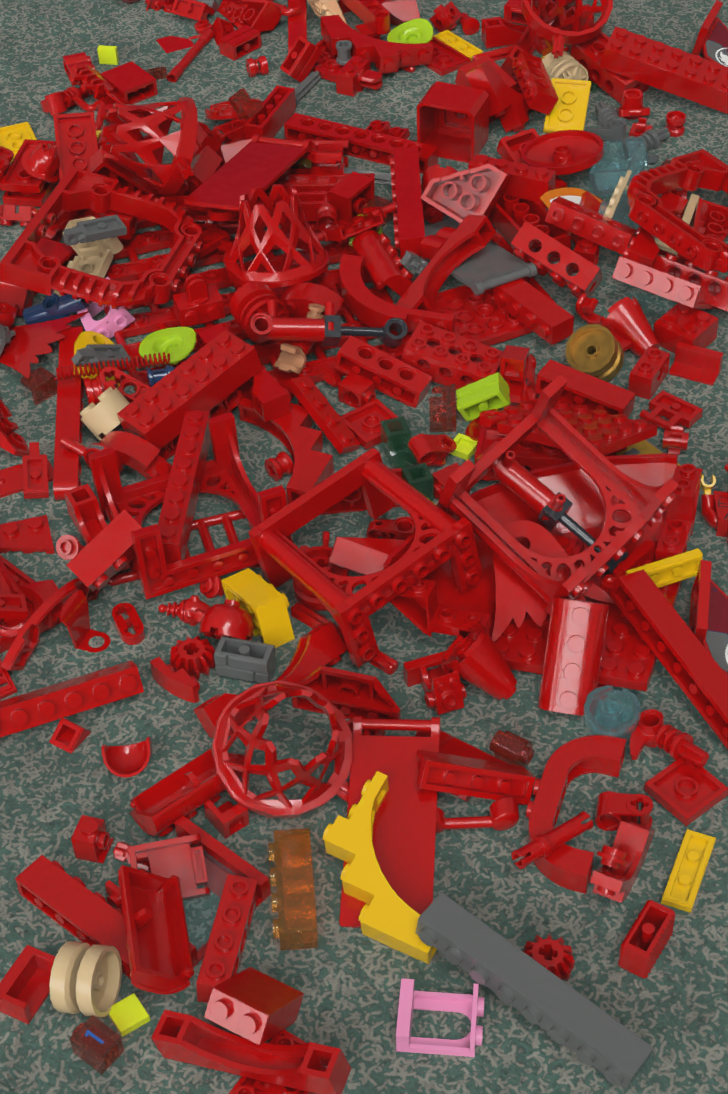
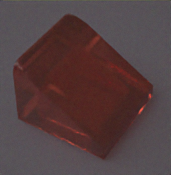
(158, 73)

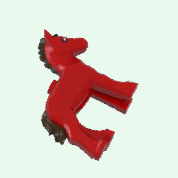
(324, 158)

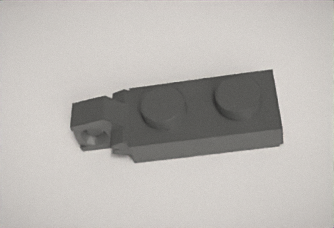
(95, 230)
(415, 263)
(100, 353)

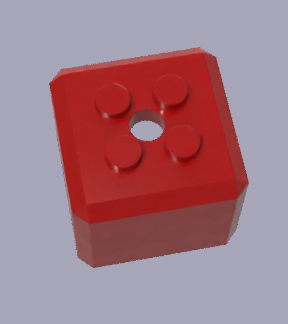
(442, 126)

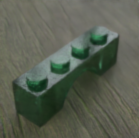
(395, 439)

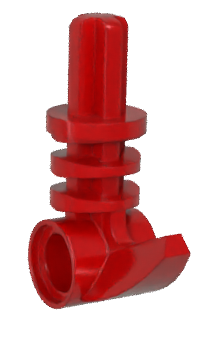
(60, 101)
(653, 733)

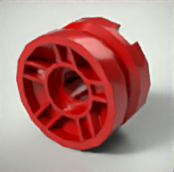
(93, 389)

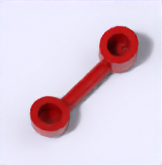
(503, 816)

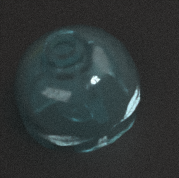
(612, 712)

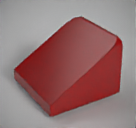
(68, 735)

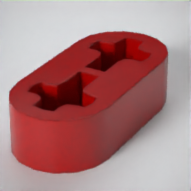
(132, 622)

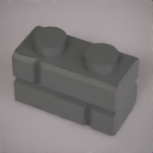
(245, 659)

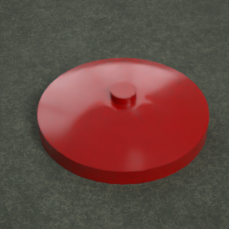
(564, 151)

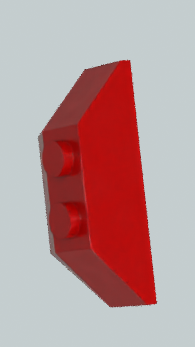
(349, 693)

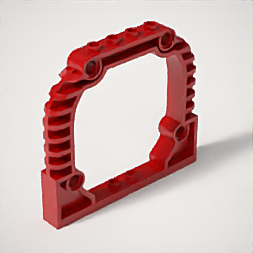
(687, 172)
(81, 189)

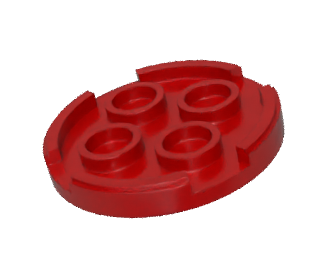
(222, 111)

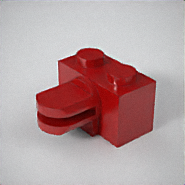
(356, 77)
(198, 302)

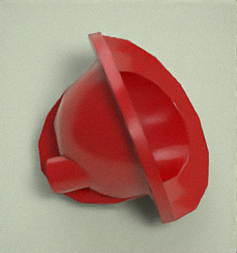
(42, 162)

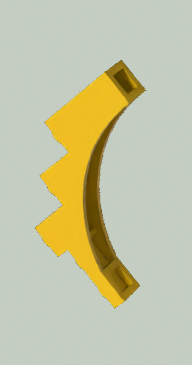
(385, 913)

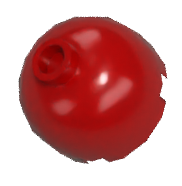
(227, 621)

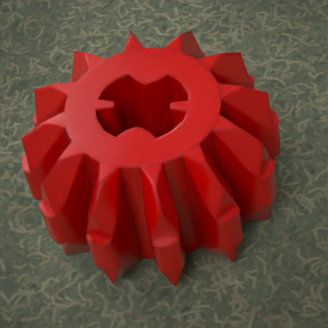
(193, 656)
(559, 956)

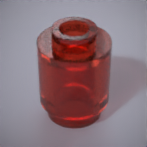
(512, 748)

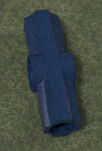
(53, 308)

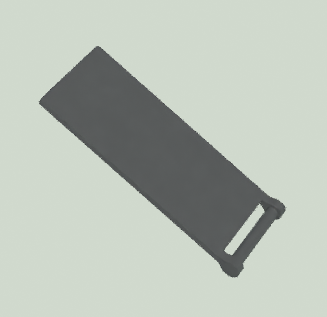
(488, 266)

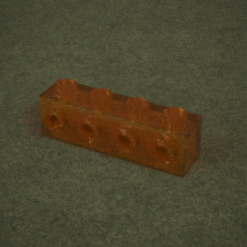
(295, 889)

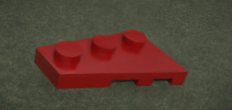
(27, 536)

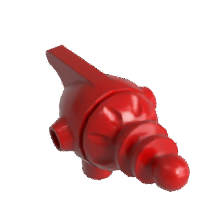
(189, 610)

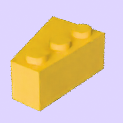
(263, 603)

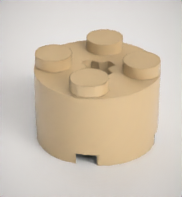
(103, 416)

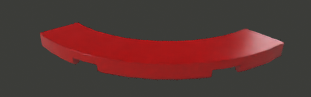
(44, 616)

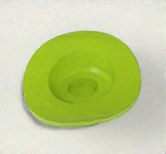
(412, 32)
(174, 340)

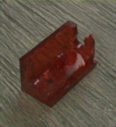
(443, 409)

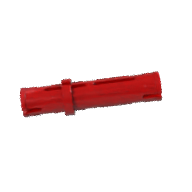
(543, 845)

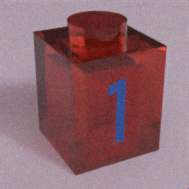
(96, 1044)

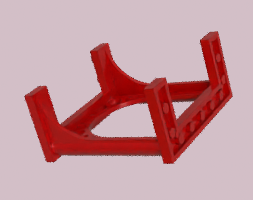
(380, 488)
(142, 497)
(640, 501)

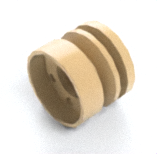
(564, 67)

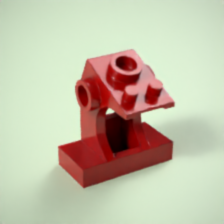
(441, 686)

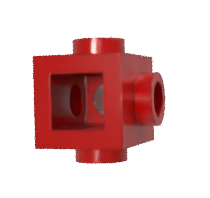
(445, 17)

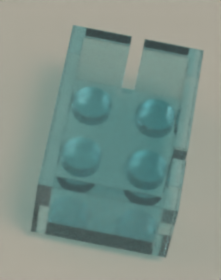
(614, 164)

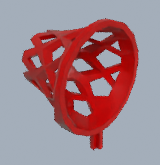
(556, 38)
(164, 177)
(253, 239)
(282, 807)

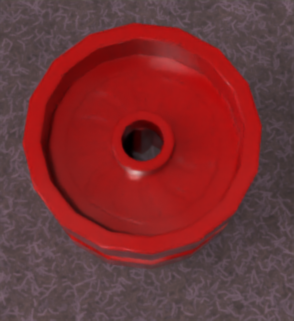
(320, 556)

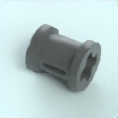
(344, 51)

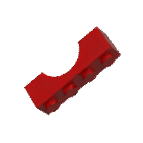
(86, 513)

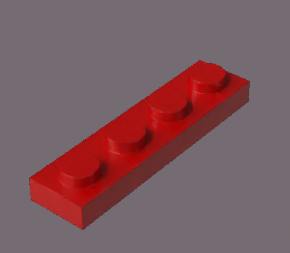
(324, 414)

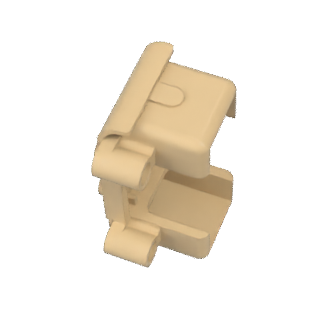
(93, 256)

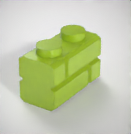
(482, 395)

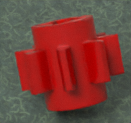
(675, 440)

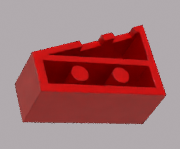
(106, 552)

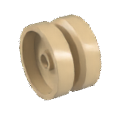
(85, 979)

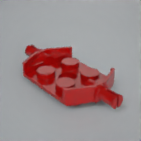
(371, 219)

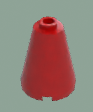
(431, 213)
(630, 322)
(480, 663)

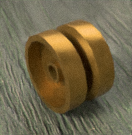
(595, 352)

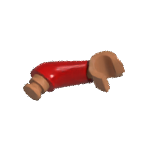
(294, 353)

